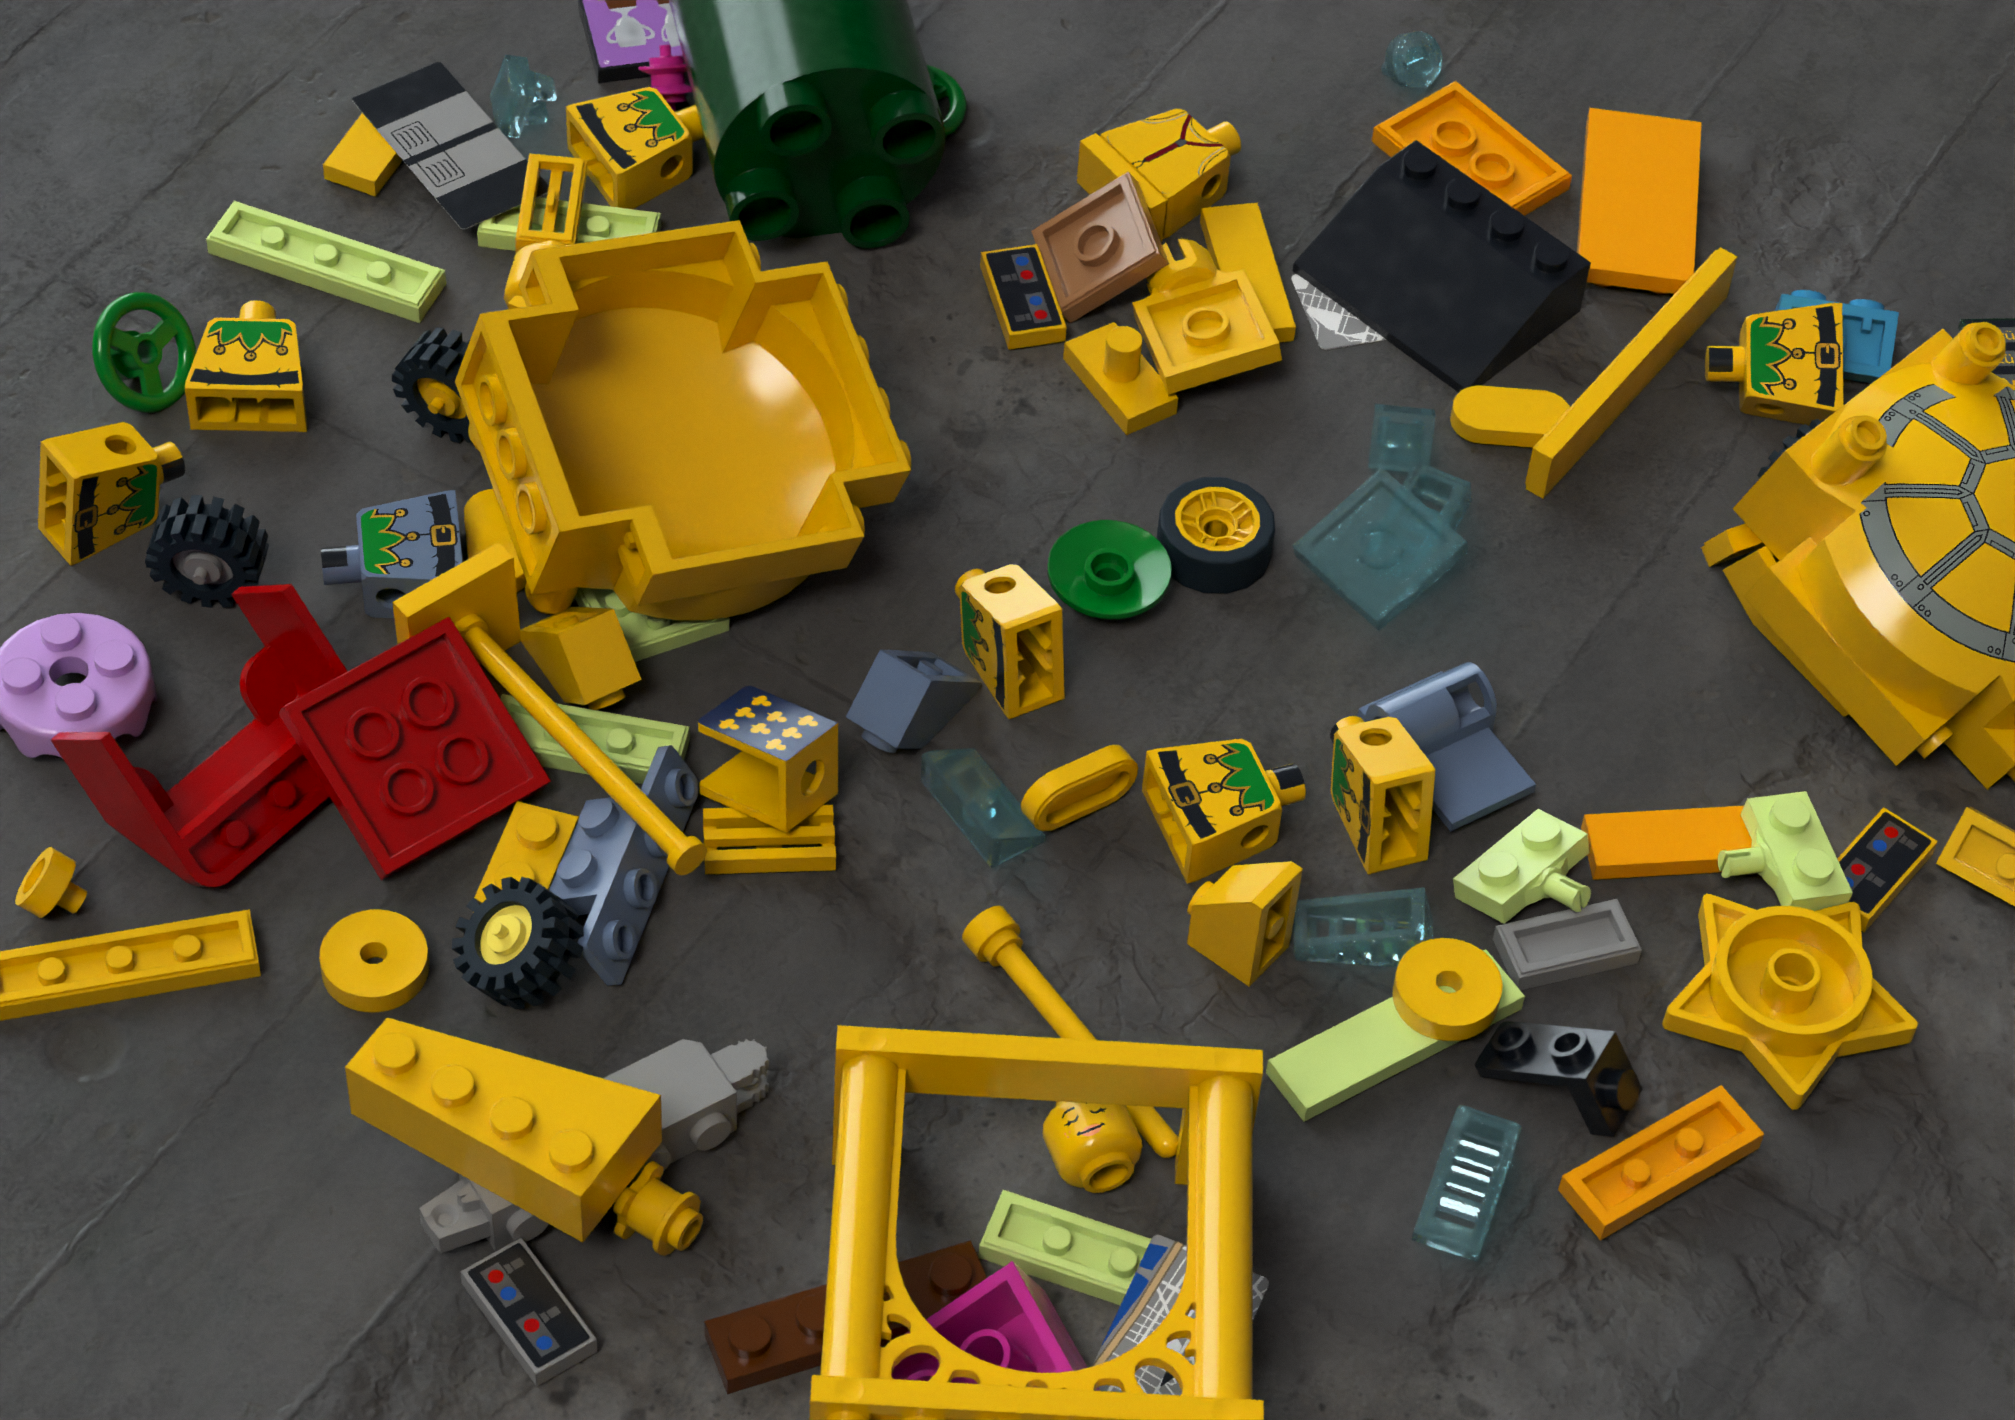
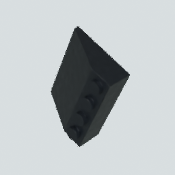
(1444, 269)

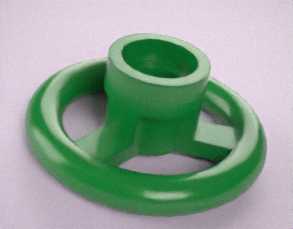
(134, 355)

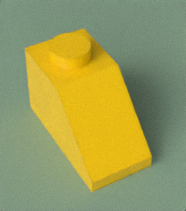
(583, 655)
(1245, 917)

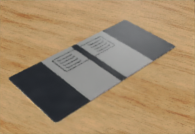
(449, 144)

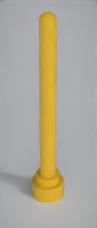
(996, 940)

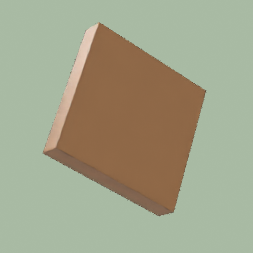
(1100, 247)

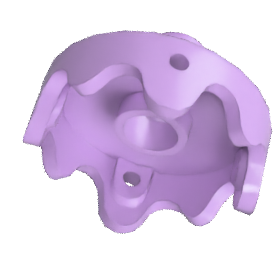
(110, 698)

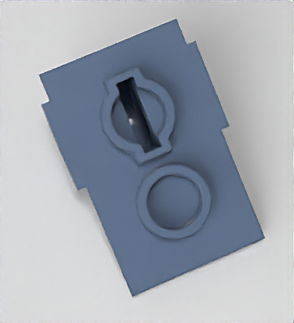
(1456, 735)

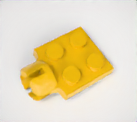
(1203, 321)

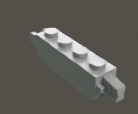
(698, 1113)

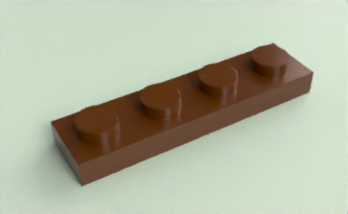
(788, 1331)

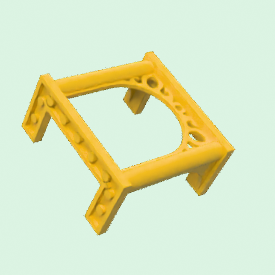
(1212, 1158)

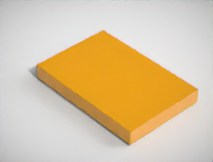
(1478, 145)

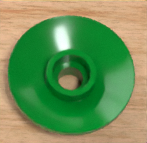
(1109, 569)

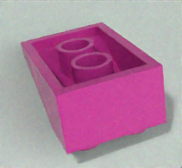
(1002, 1323)

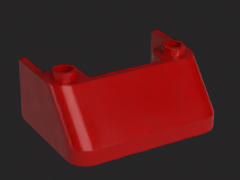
(246, 789)

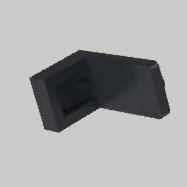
(1580, 1058)

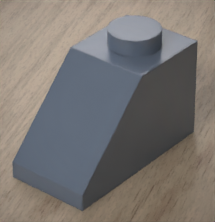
(909, 698)

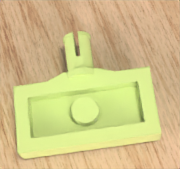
(1789, 853)
(1526, 868)

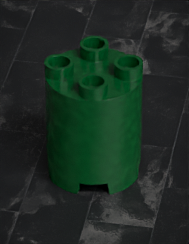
(813, 113)

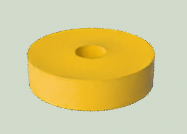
(377, 985)
(1441, 1013)

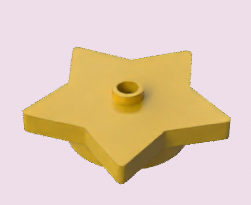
(1787, 992)

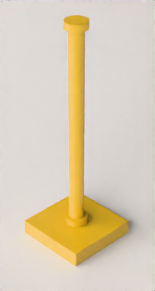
(484, 609)

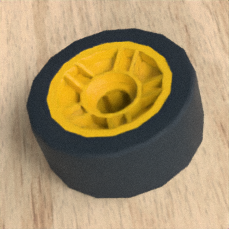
(1216, 534)

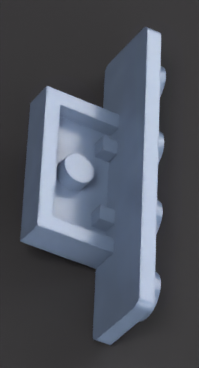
(618, 869)

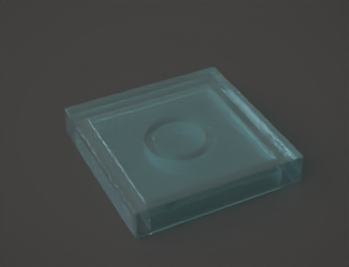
(1380, 548)

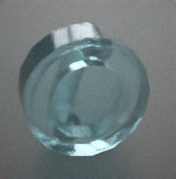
(1413, 60)

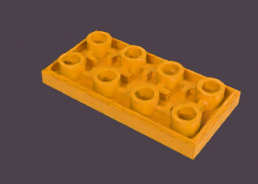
(1639, 200)

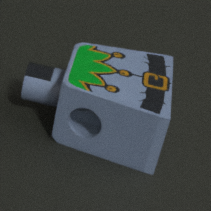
(397, 549)

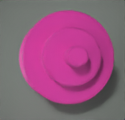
(668, 76)

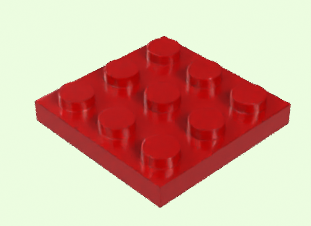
(414, 747)

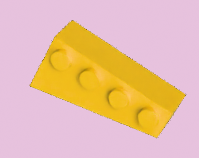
(507, 1121)

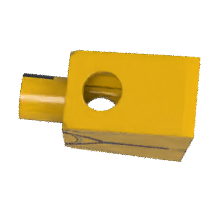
(1179, 160)

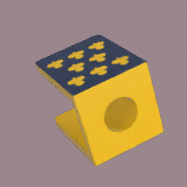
(776, 749)

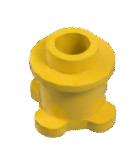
(658, 1212)

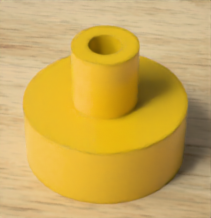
(50, 884)

